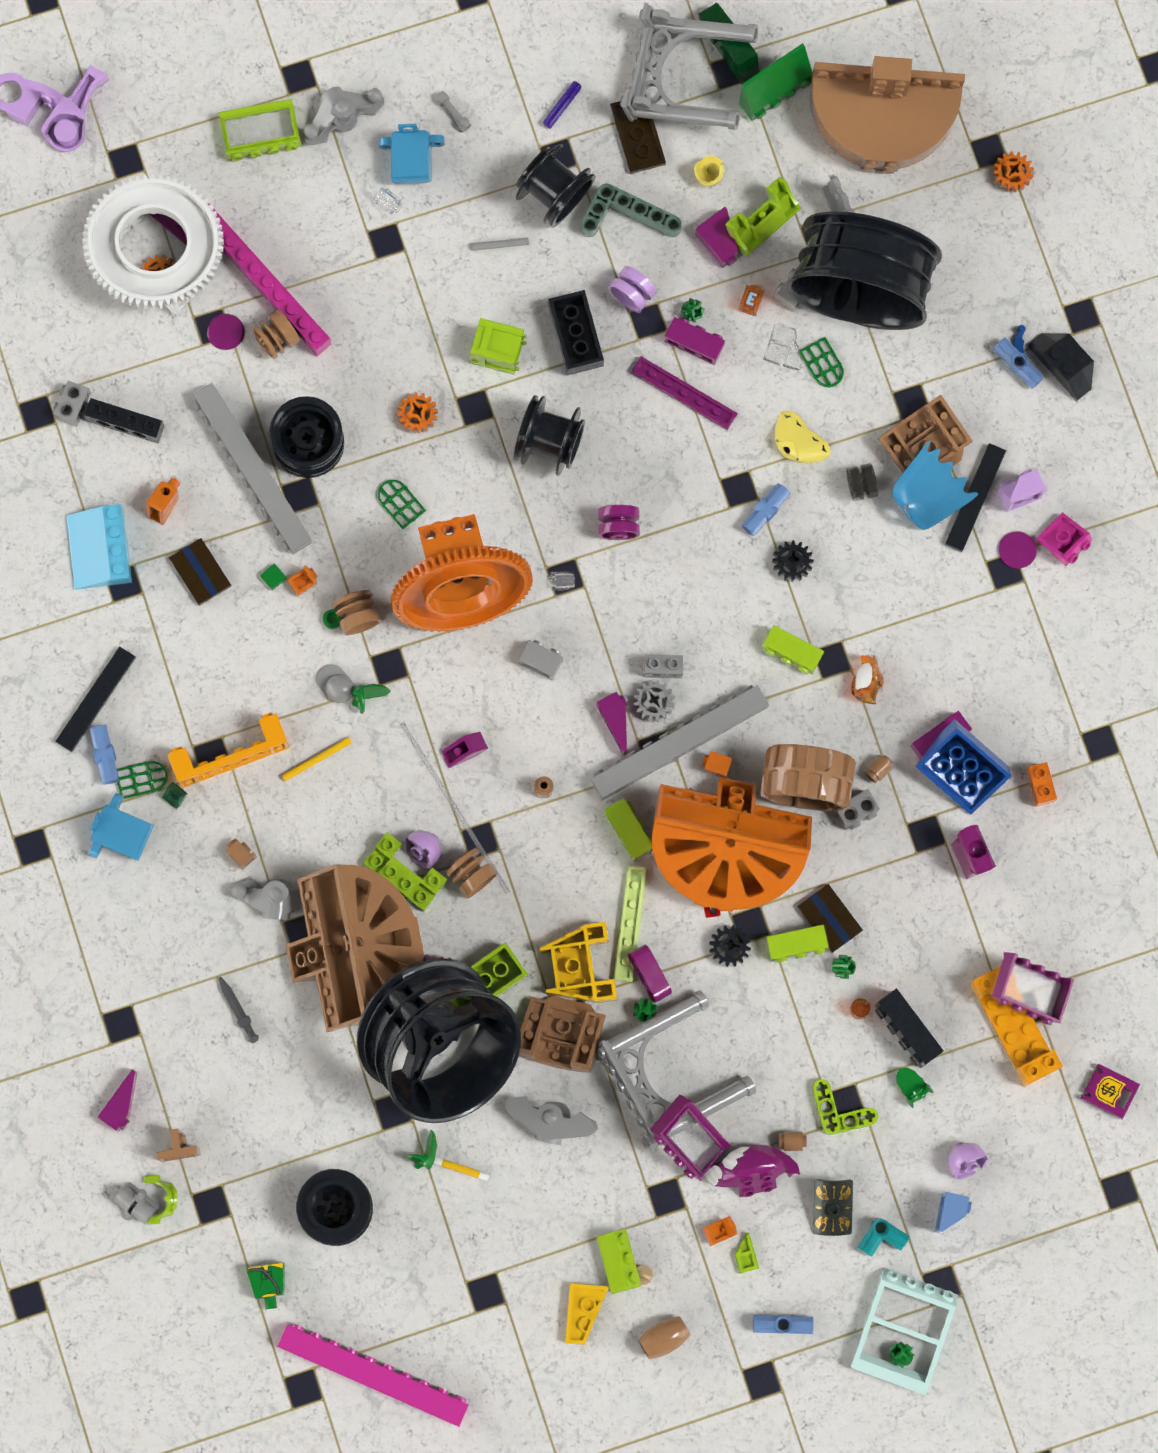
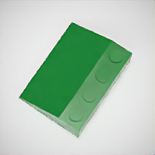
(776, 83)

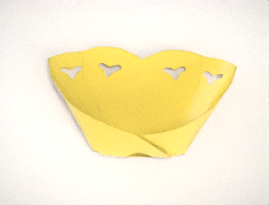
(799, 440)

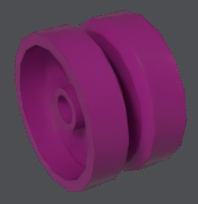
(618, 522)

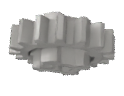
(661, 696)

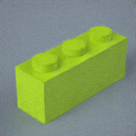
(792, 650)
(629, 829)
(798, 943)
(618, 1261)

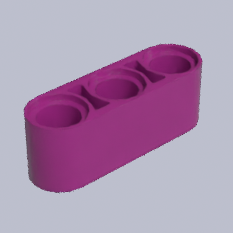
(650, 973)

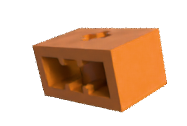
(1041, 784)

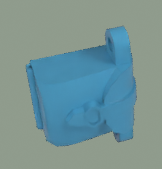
(411, 154)
(119, 831)

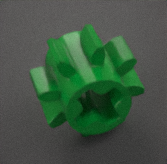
(692, 310)
(843, 966)
(644, 1009)
(901, 1354)

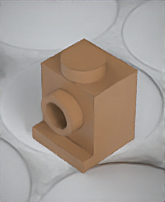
(240, 853)

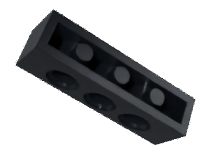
(124, 420)

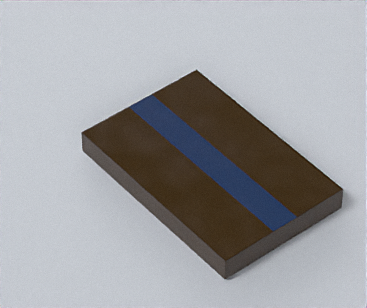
(200, 571)
(828, 910)

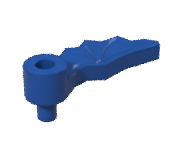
(1018, 341)

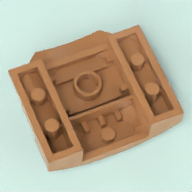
(930, 423)
(561, 1033)

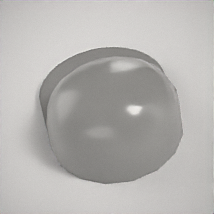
(335, 683)

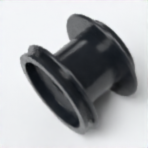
(554, 184)
(549, 435)
(311, 1198)

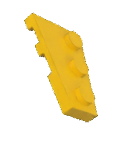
(582, 1311)

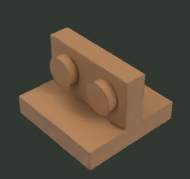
(178, 1150)

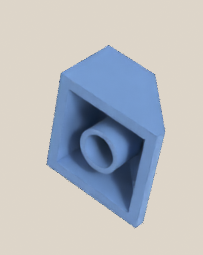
(951, 1210)

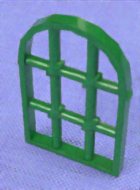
(816, 360)
(408, 504)
(148, 772)

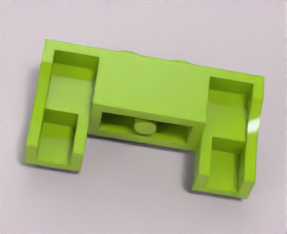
(766, 220)
(416, 890)

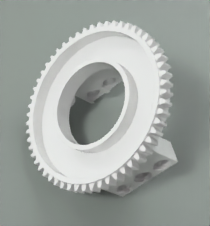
(122, 211)

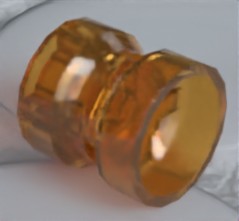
(859, 1005)

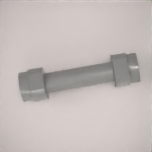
(443, 99)

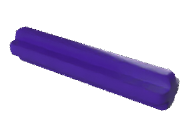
(562, 104)

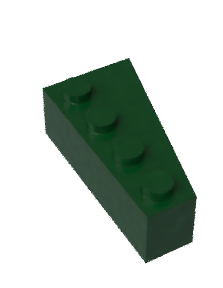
(738, 55)

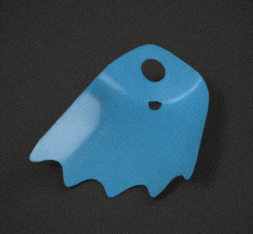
(930, 490)

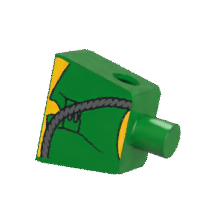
(267, 1282)

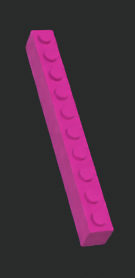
(273, 290)
(373, 1375)

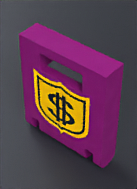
(1107, 1089)

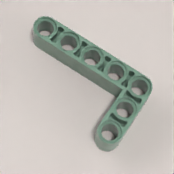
(628, 210)

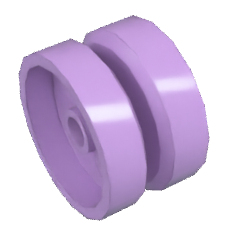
(632, 289)

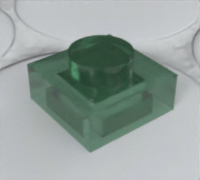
(174, 795)

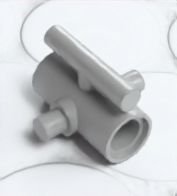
(136, 1203)

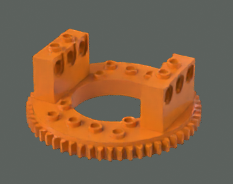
(459, 559)

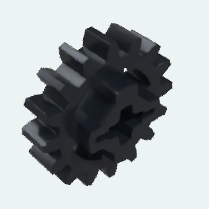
(785, 561)
(740, 947)

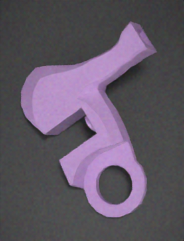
(66, 123)

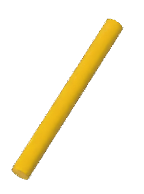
(316, 759)

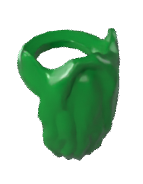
(367, 691)
(912, 1085)
(428, 1159)

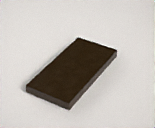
(638, 141)

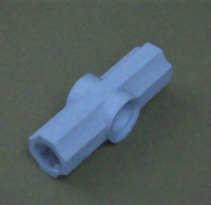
(1009, 354)
(765, 509)
(104, 754)
(769, 1324)

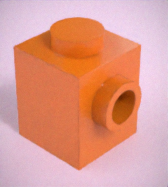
(716, 764)

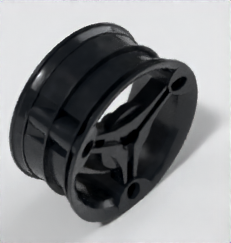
(865, 270)
(412, 1012)

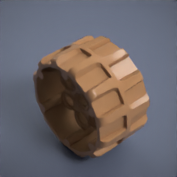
(808, 777)

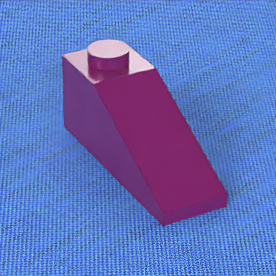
(614, 714)
(119, 1106)

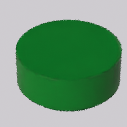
(331, 620)

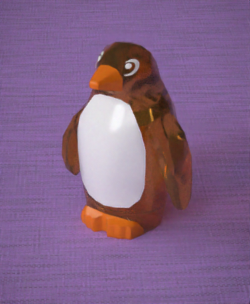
(867, 680)

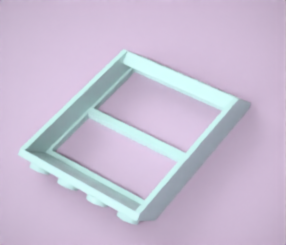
(887, 1370)

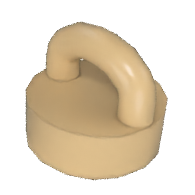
(645, 1274)

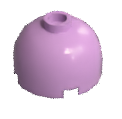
(423, 847)
(965, 1159)

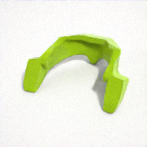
(170, 1198)

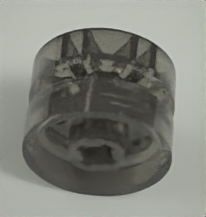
(862, 482)

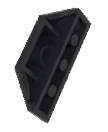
(1065, 361)

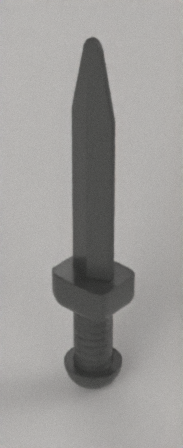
(243, 1020)

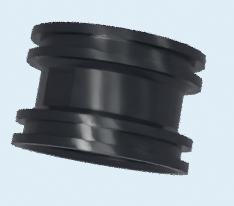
(289, 417)

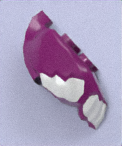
(752, 1169)

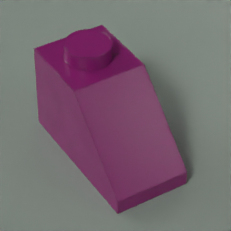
(464, 749)

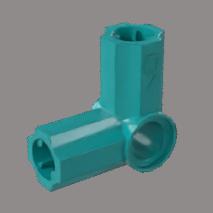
(891, 1235)

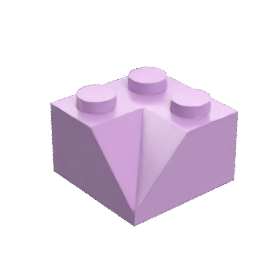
(1023, 491)

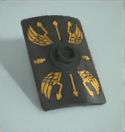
(833, 1207)

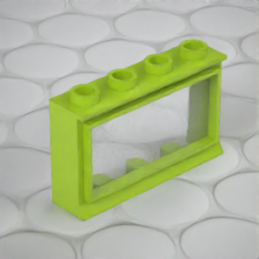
(260, 130)

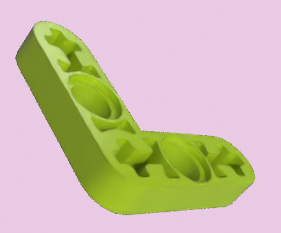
(839, 1119)

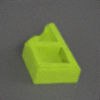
(746, 1256)

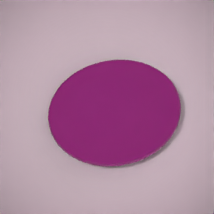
(225, 331)
(1017, 550)

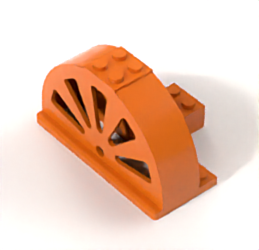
(726, 847)

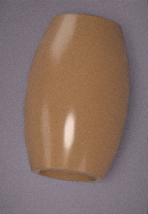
(664, 1337)

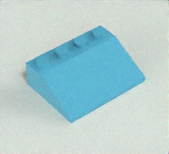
(99, 547)

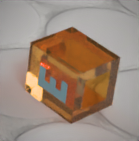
(751, 300)

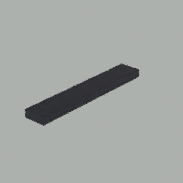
(981, 484)
(95, 699)

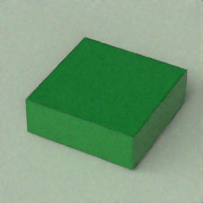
(273, 576)

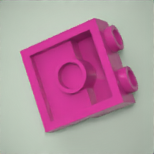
(1065, 539)

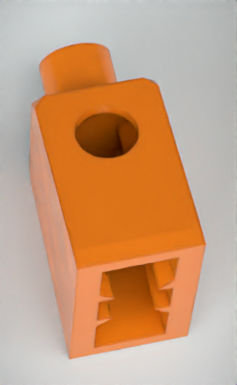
(163, 501)

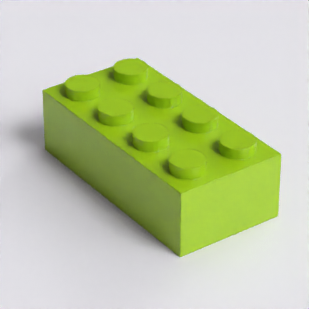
(499, 972)

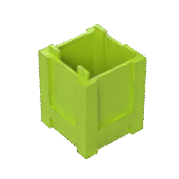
(497, 346)

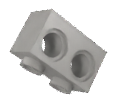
(76, 404)
(663, 666)
(859, 813)

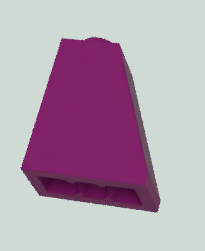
(716, 238)

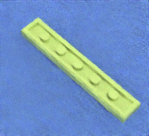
(630, 922)

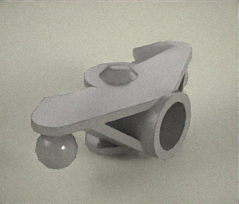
(340, 112)
(274, 899)
(550, 1121)

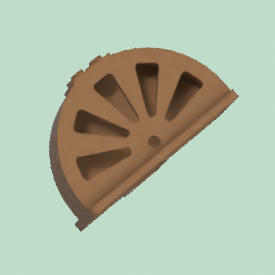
(884, 111)
(355, 939)

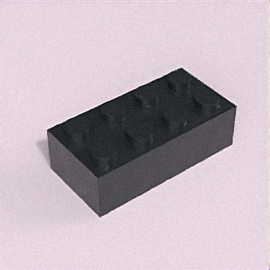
(576, 332)
(908, 1028)

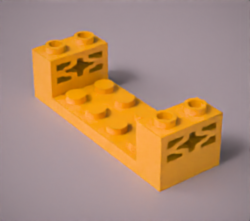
(188, 775)
(1017, 1033)

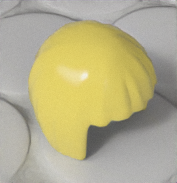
(709, 171)

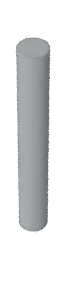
(500, 244)

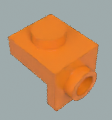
(303, 580)
(720, 1231)

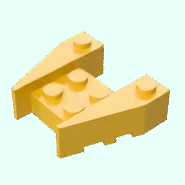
(575, 968)

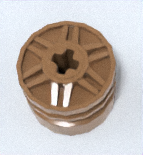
(275, 334)
(356, 612)
(471, 873)

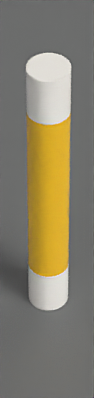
(461, 1168)

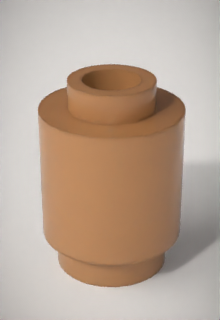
(879, 768)
(543, 793)
(792, 1141)

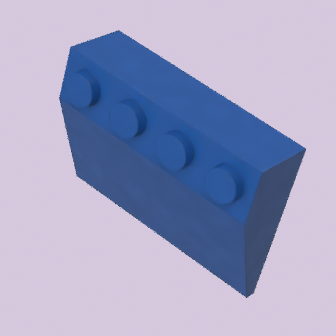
(963, 767)

